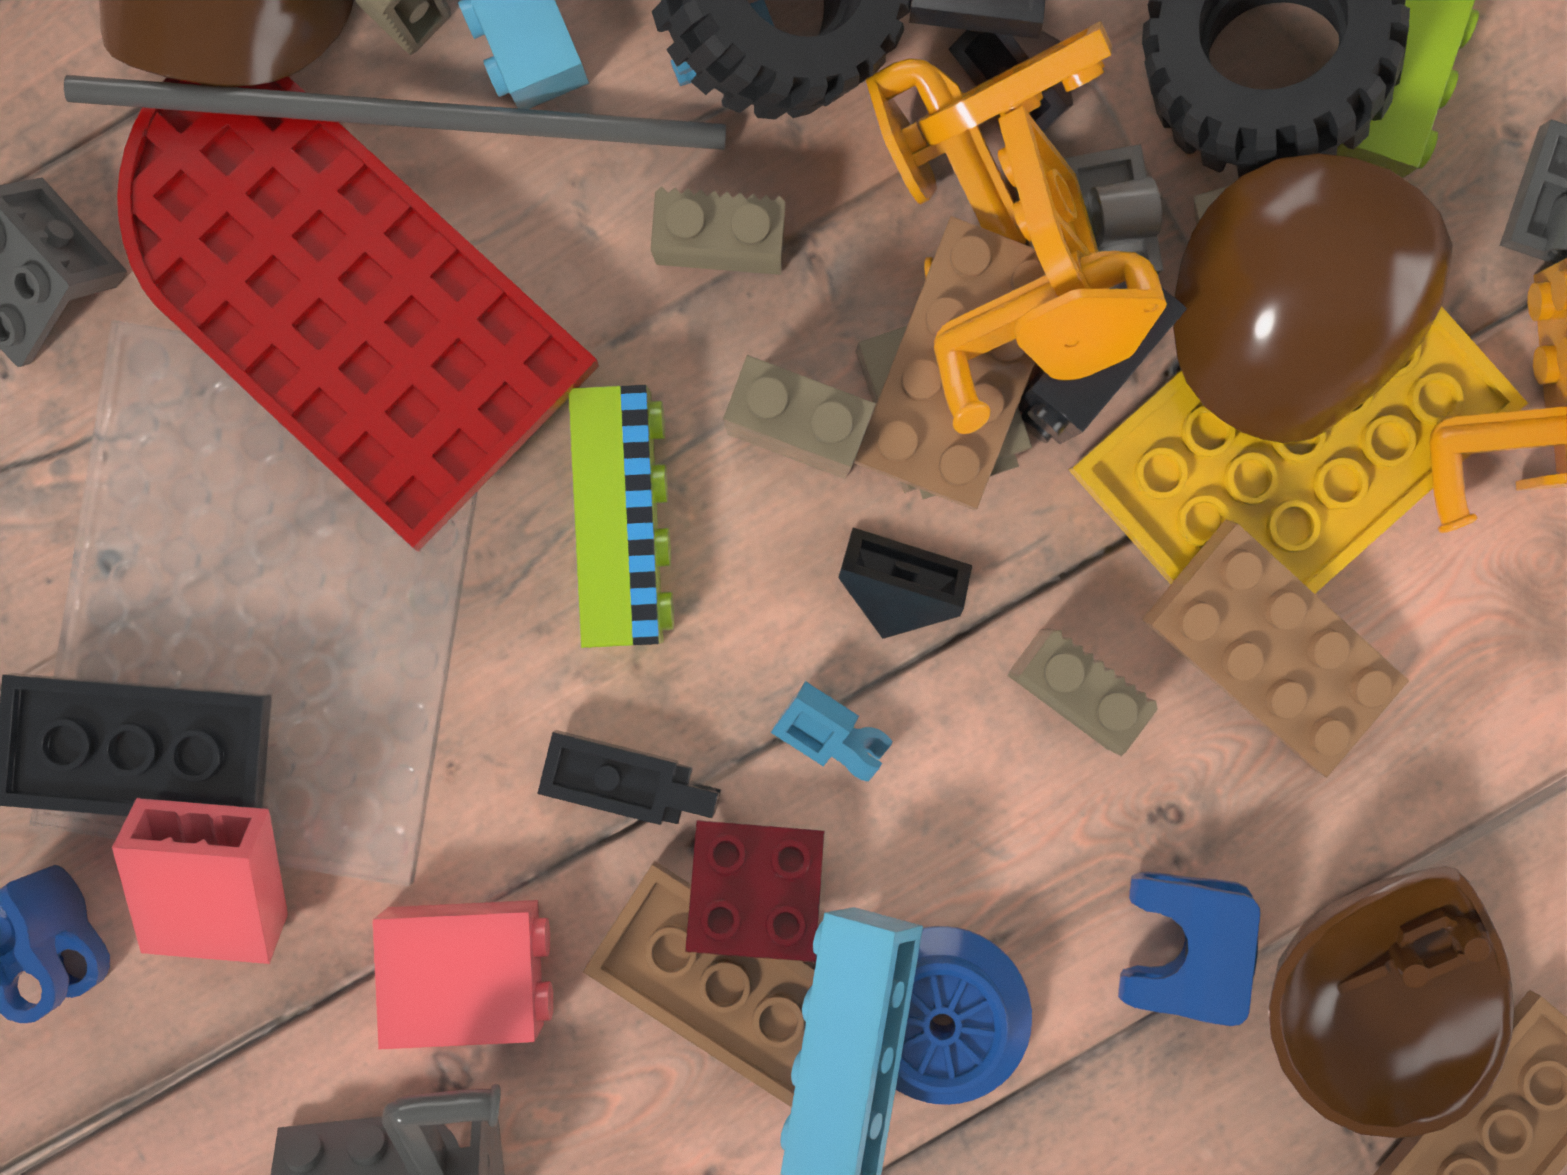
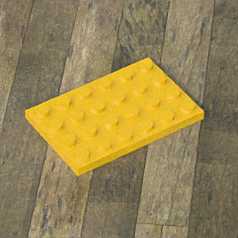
(1311, 503)

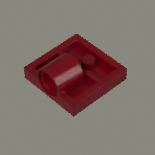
(755, 891)

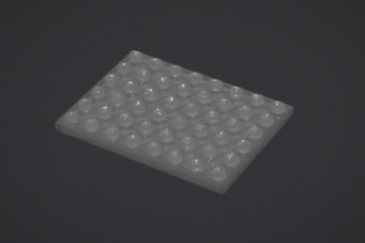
(251, 568)

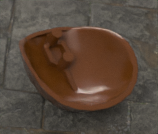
(221, 39)
(1307, 292)
(1395, 1005)

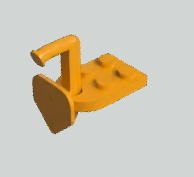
(955, 116)
(1070, 314)
(1516, 428)

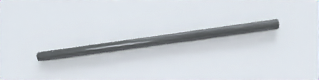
(392, 112)

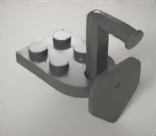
(402, 1141)

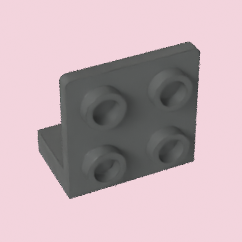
(43, 265)

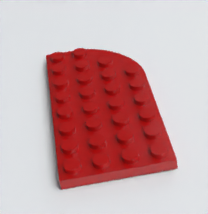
(341, 304)

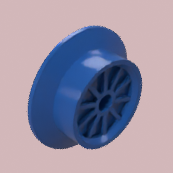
(990, 1013)

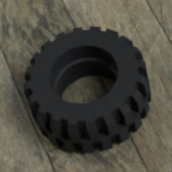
(777, 70)
(1270, 124)

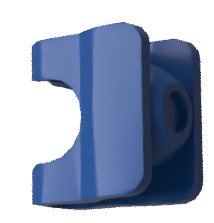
(37, 923)
(1219, 955)

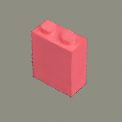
(201, 880)
(461, 974)

